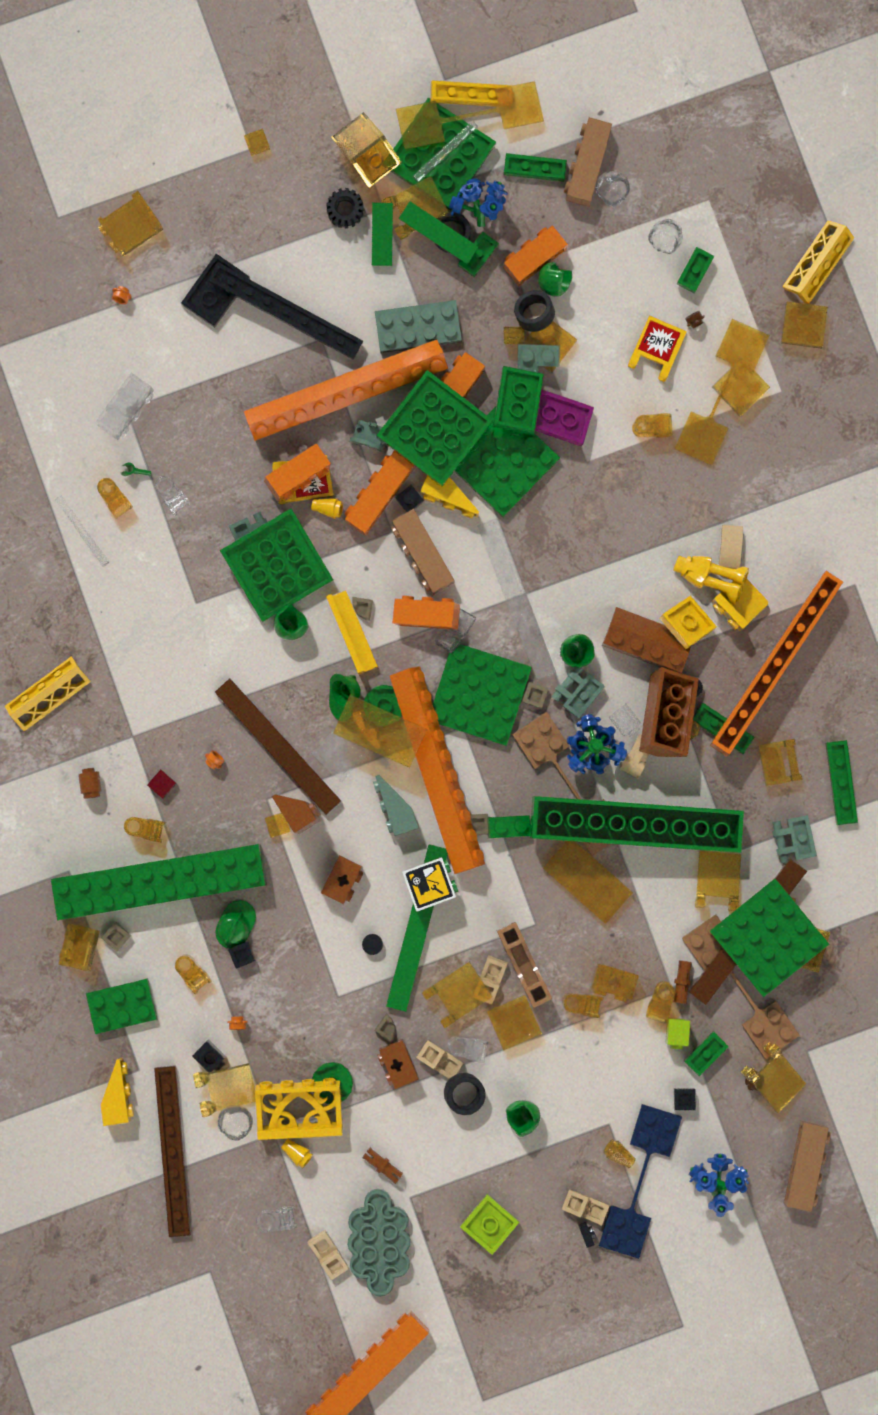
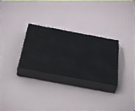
(207, 299)

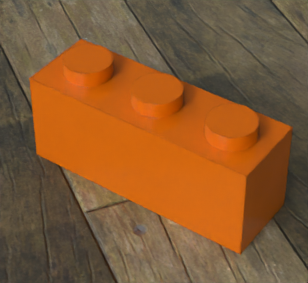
(534, 255)
(297, 473)
(426, 613)

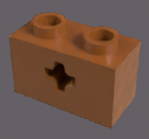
(332, 886)
(407, 1071)

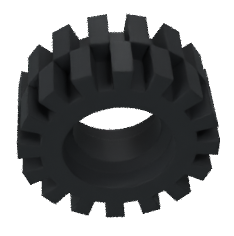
(336, 199)

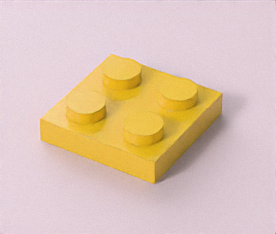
(688, 622)

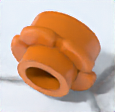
(121, 295)
(214, 760)
(237, 1023)

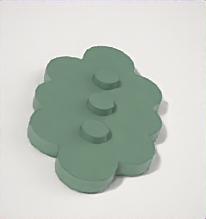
(379, 1242)

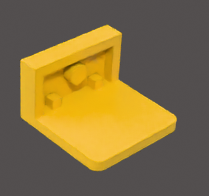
(748, 606)

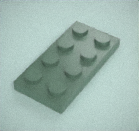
(417, 325)

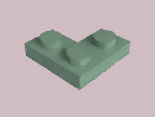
(533, 356)

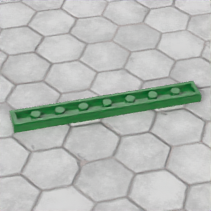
(412, 946)

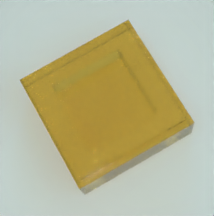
(257, 142)
(513, 335)
(277, 825)

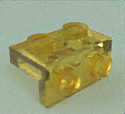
(79, 947)

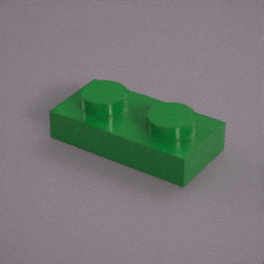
(486, 248)
(695, 270)
(508, 826)
(706, 1053)

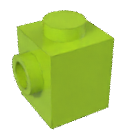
(677, 1033)

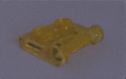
(773, 763)

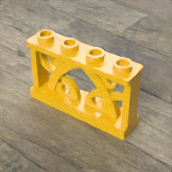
(278, 1130)

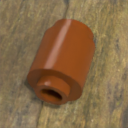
(90, 783)

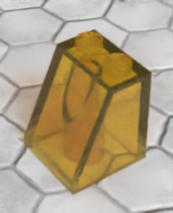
(366, 149)

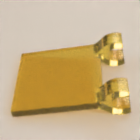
(424, 196)
(718, 878)
(459, 992)
(776, 1080)
(226, 1088)

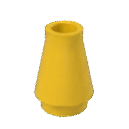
(329, 507)
(297, 1153)

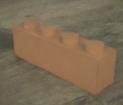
(589, 161)
(423, 552)
(806, 1166)

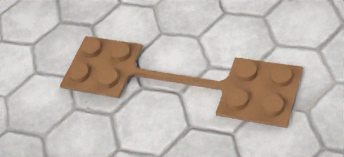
(542, 743)
(767, 1023)

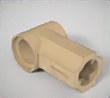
(635, 760)

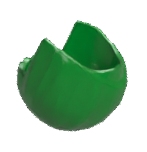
(554, 280)
(290, 623)
(577, 651)
(523, 1117)

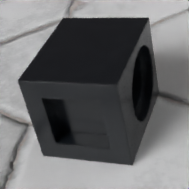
(200, 1055)

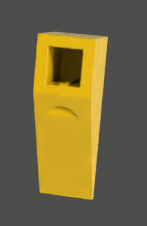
(449, 496)
(115, 1103)

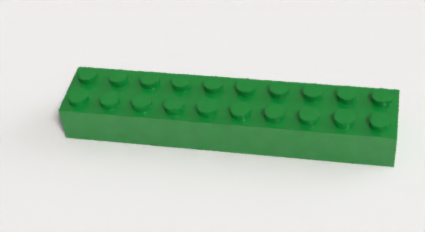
(636, 824)
(158, 882)

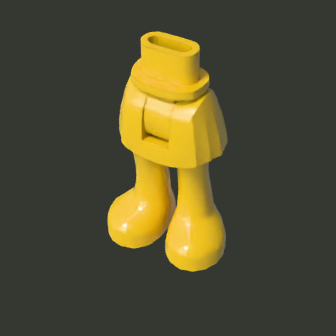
(697, 572)

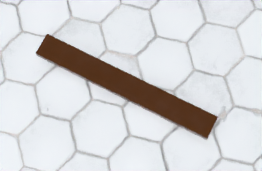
(278, 746)
(722, 963)
(172, 1151)

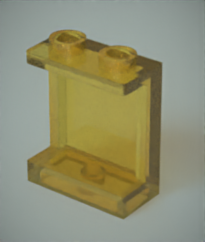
(130, 225)

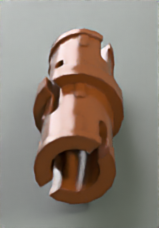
(682, 982)
(382, 1165)

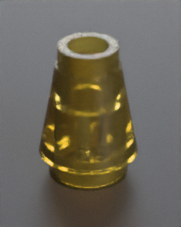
(618, 1153)

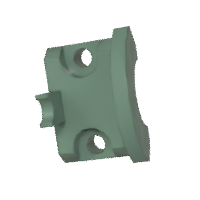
(368, 436)

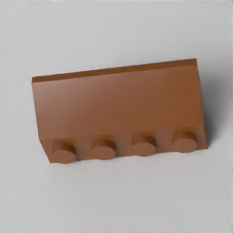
(645, 641)
(668, 714)
(297, 813)

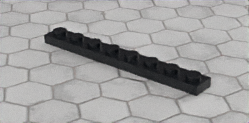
(285, 311)

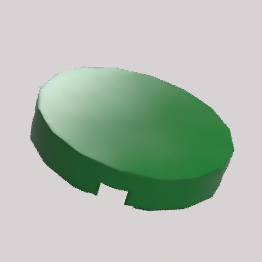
(385, 698)
(338, 1072)

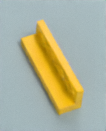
(823, 261)
(352, 632)
(44, 691)

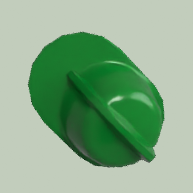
(340, 689)
(235, 924)

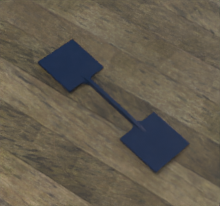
(624, 1228)

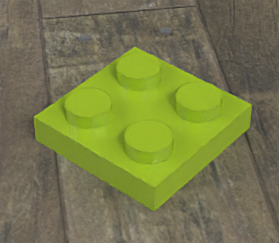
(489, 1224)

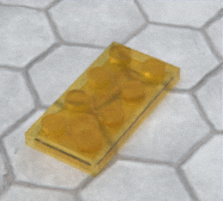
(380, 731)
(587, 880)

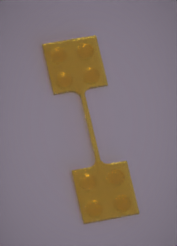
(423, 125)
(702, 435)

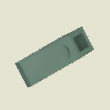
(399, 812)

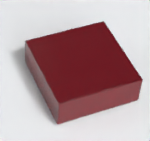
(161, 784)

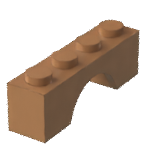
(524, 964)

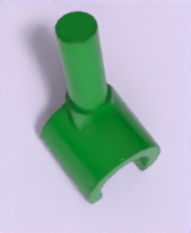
(132, 469)

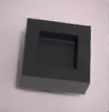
(409, 499)
(241, 955)
(684, 1099)
(588, 1234)

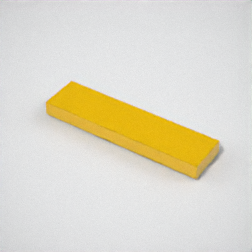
(464, 93)

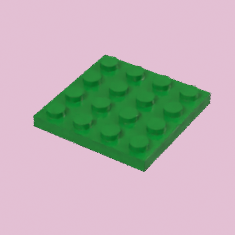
(456, 167)
(434, 428)
(505, 466)
(276, 564)
(480, 693)
(769, 937)

